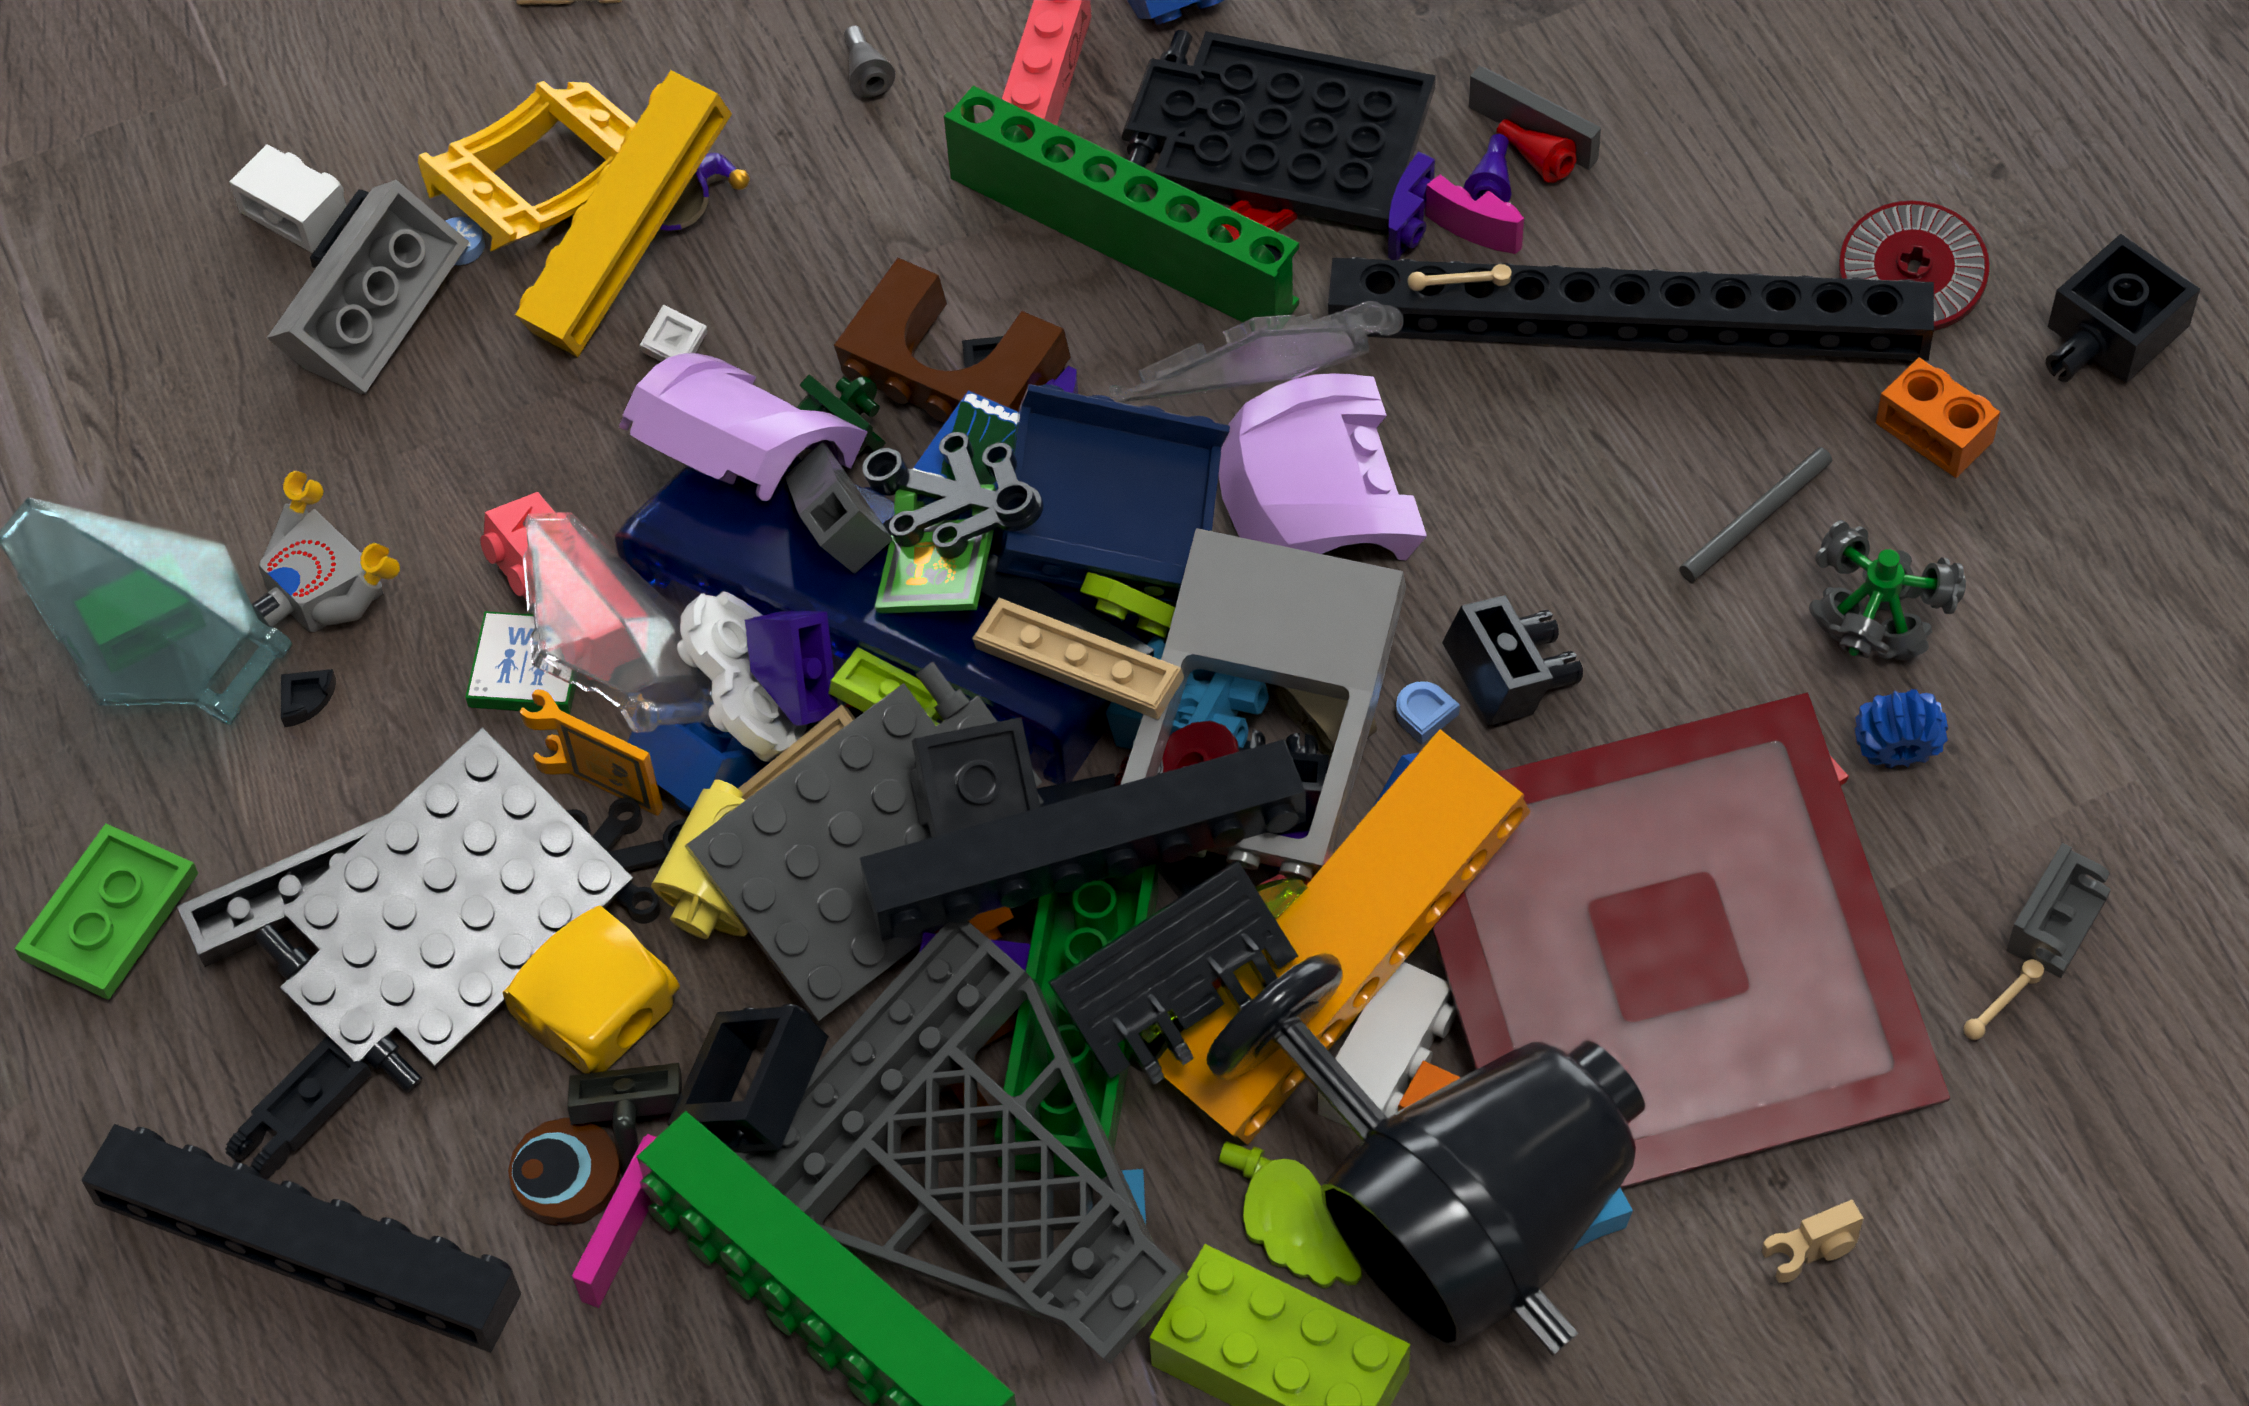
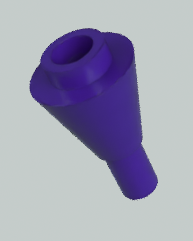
(1491, 172)

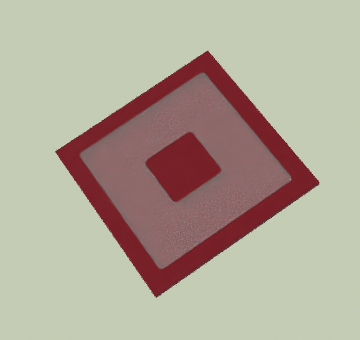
(1705, 929)

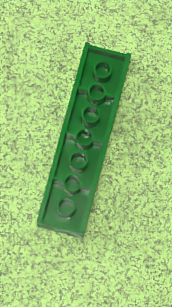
(1117, 212)

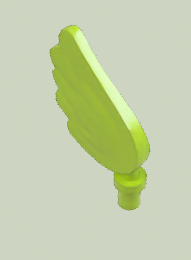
(1289, 1218)

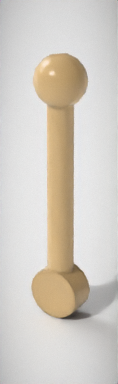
(1499, 275)
(2030, 973)

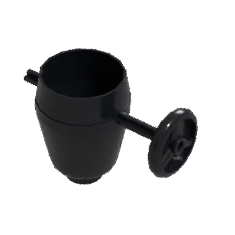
(1473, 1187)

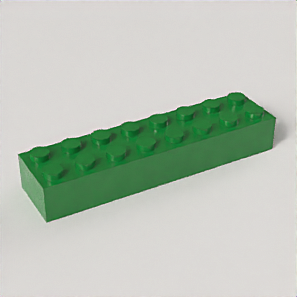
(806, 1277)

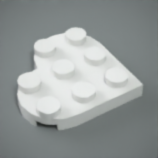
(717, 644)

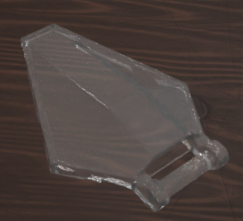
(1264, 353)
(607, 627)

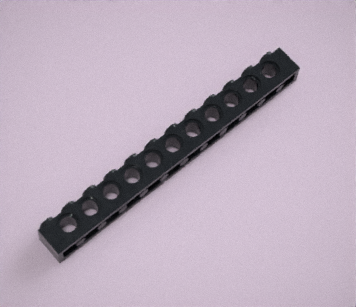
(1649, 309)

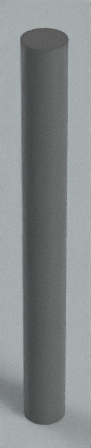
(1755, 514)

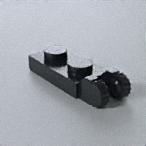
(298, 1107)

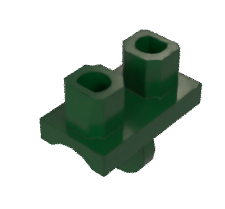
(855, 399)

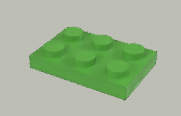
(106, 911)

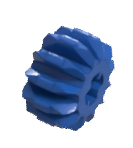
(1901, 728)

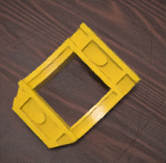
(468, 166)

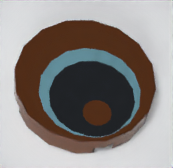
(564, 1172)

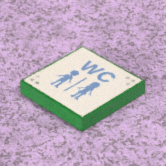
(504, 671)

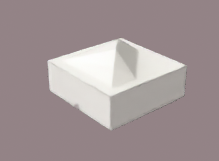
(672, 335)

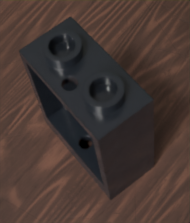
(779, 1083)

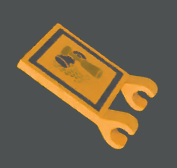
(593, 755)

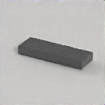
(1504, 99)

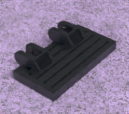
(1171, 967)

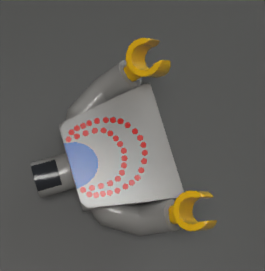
(315, 568)

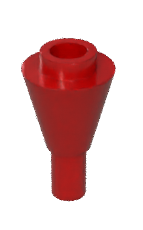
(1548, 154)

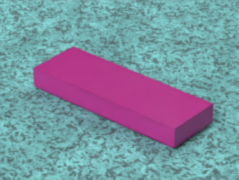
(613, 1234)

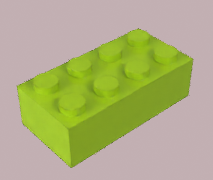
(1272, 1343)

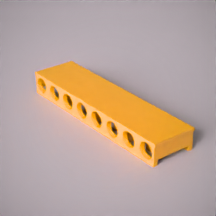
(1359, 910)

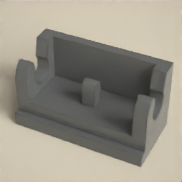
(2060, 911)

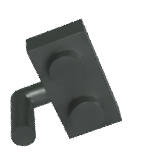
(623, 1097)

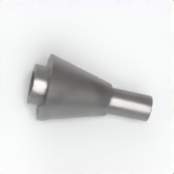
(869, 70)

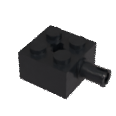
(2119, 311)

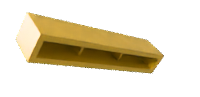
(623, 213)

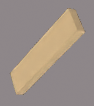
(1078, 658)

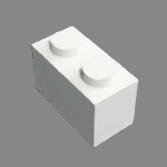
(288, 197)

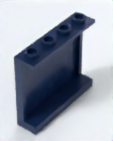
(1115, 490)

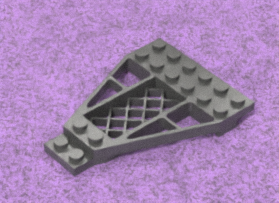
(892, 1068)

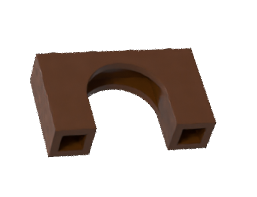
(895, 319)

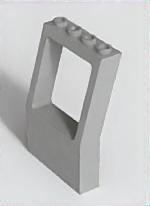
(1288, 624)

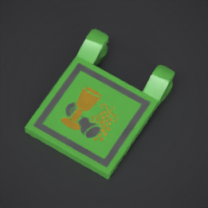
(922, 579)

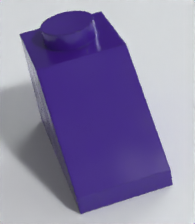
(794, 662)

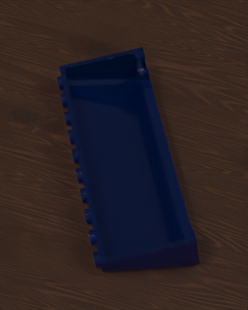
(764, 554)

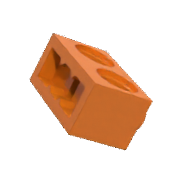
(1937, 417)

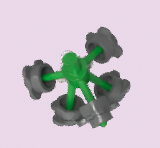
(1886, 583)

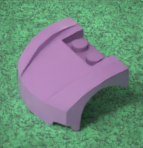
(726, 425)
(1312, 470)

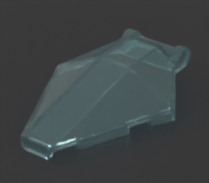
(140, 607)

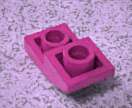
(1482, 221)

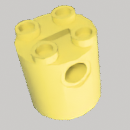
(684, 883)

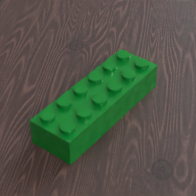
(1065, 933)

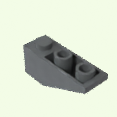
(835, 510)

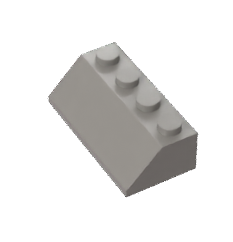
(369, 288)

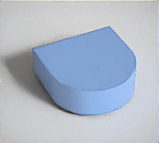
(1424, 709)

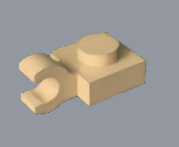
(1819, 1236)

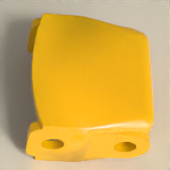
(591, 991)

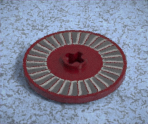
(1937, 237)

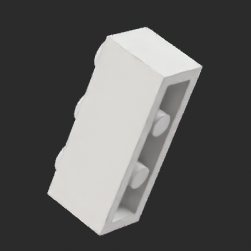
(1394, 1037)

